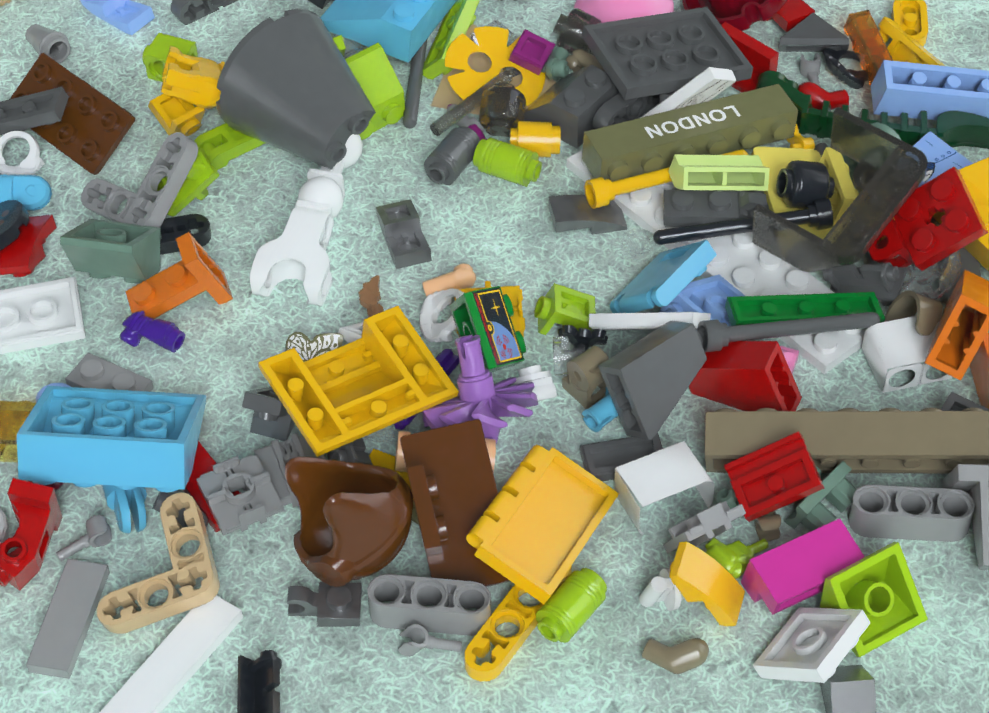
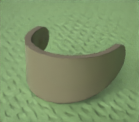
(909, 304)

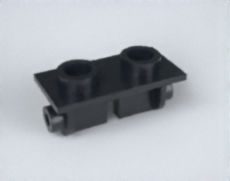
(258, 683)

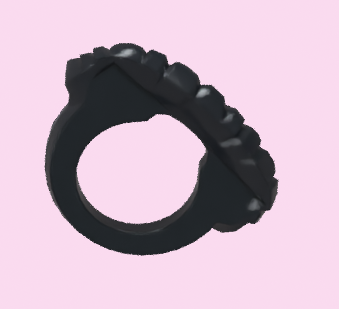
(852, 78)

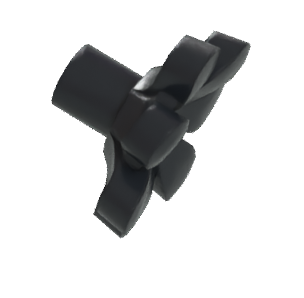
(583, 337)

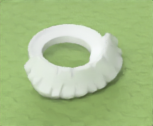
(30, 164)
(430, 311)

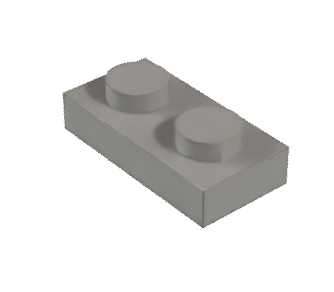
(102, 374)

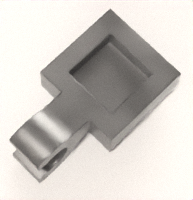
(331, 604)

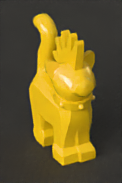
(191, 78)

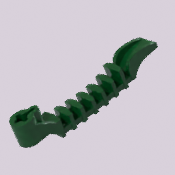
(952, 127)

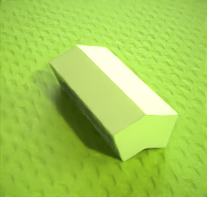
(719, 172)

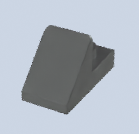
(269, 414)

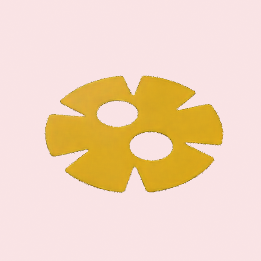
(494, 44)

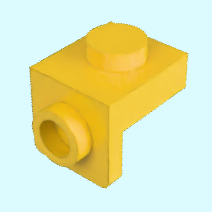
(176, 114)

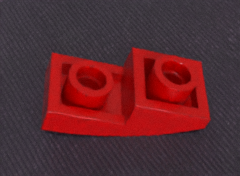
(27, 250)

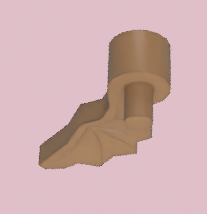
(370, 296)

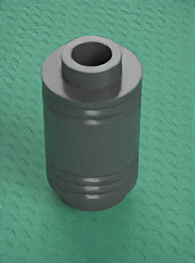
(451, 155)

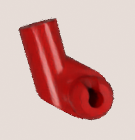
(818, 95)

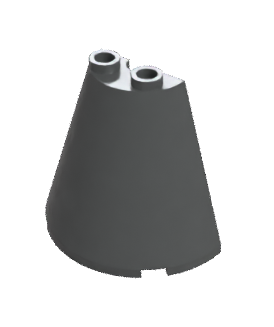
(293, 89)

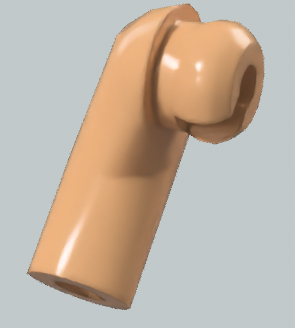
(459, 278)

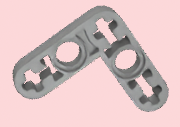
(141, 203)

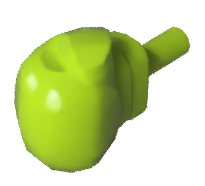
(734, 556)

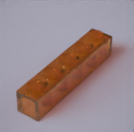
(866, 42)

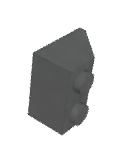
(573, 103)

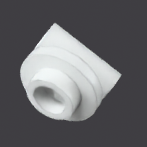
(542, 380)
(661, 589)

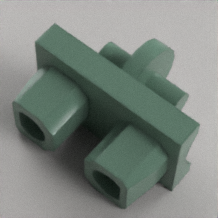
(837, 491)

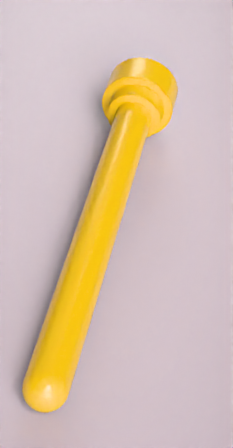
(601, 191)

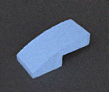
(122, 14)

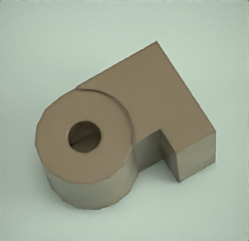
(585, 377)

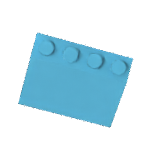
(394, 24)
(111, 438)

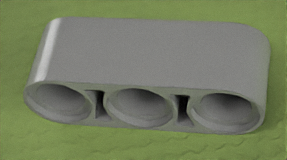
(911, 513)
(412, 595)

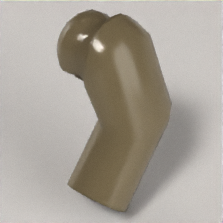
(580, 59)
(678, 657)

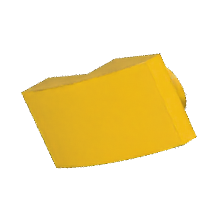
(706, 580)

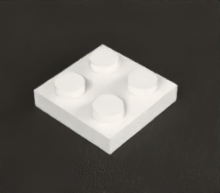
(812, 644)

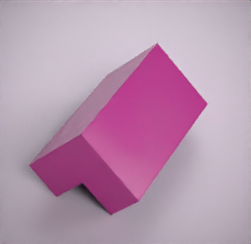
(800, 566)

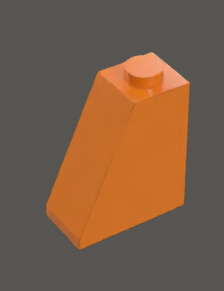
(961, 326)

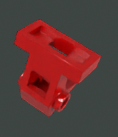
(38, 517)

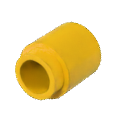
(537, 137)

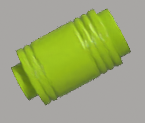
(507, 161)
(571, 605)

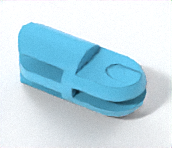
(29, 190)
(122, 501)

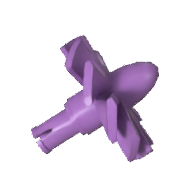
(480, 396)

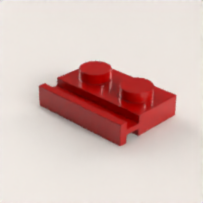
(774, 476)

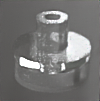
(563, 353)

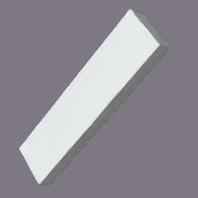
(176, 659)

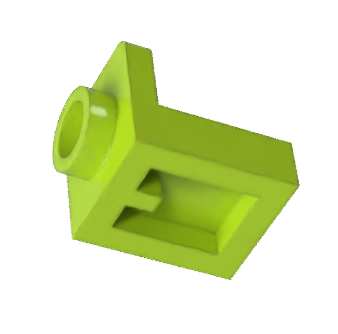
(564, 307)

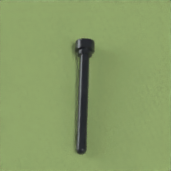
(815, 215)

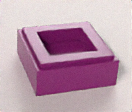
(531, 52)

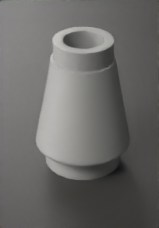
(48, 42)

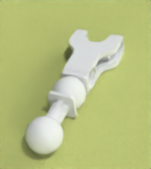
(303, 245)

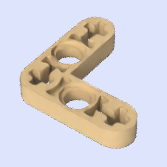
(184, 573)

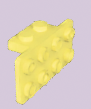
(778, 158)

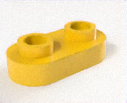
(912, 18)

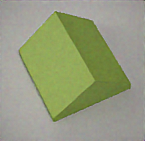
(880, 588)

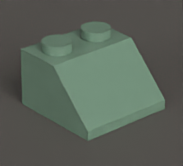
(113, 249)

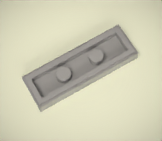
(68, 619)

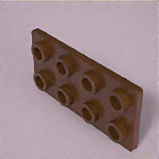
(91, 121)
(450, 492)

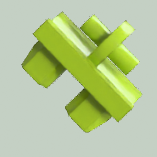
(195, 184)

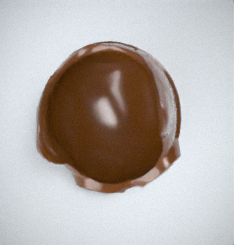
(350, 517)

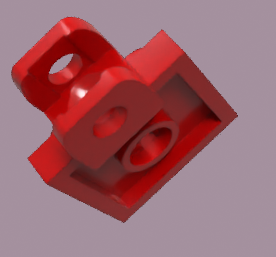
(924, 242)

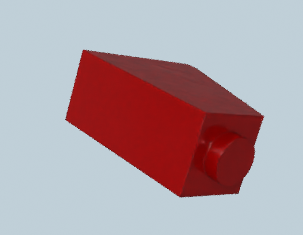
(748, 377)

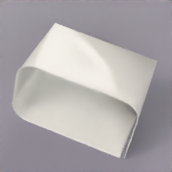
(898, 345)
(659, 477)

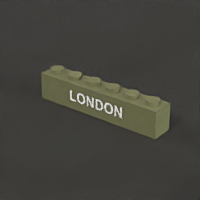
(697, 129)

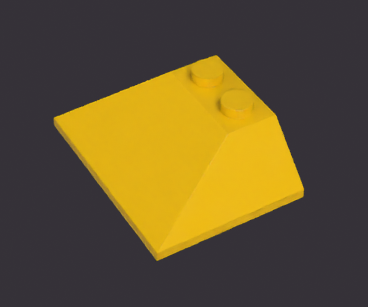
(359, 384)

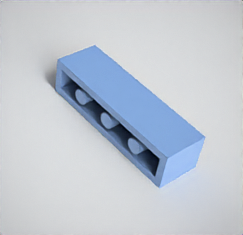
(929, 88)

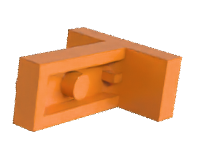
(180, 281)

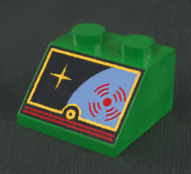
(488, 315)

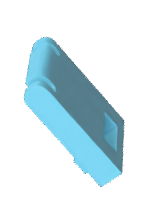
(664, 278)

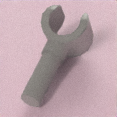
(811, 69)
(97, 535)
(421, 639)

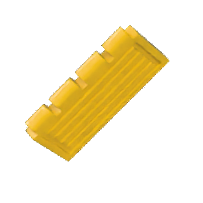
(541, 521)

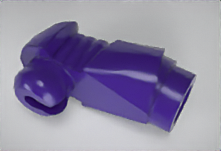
(155, 330)

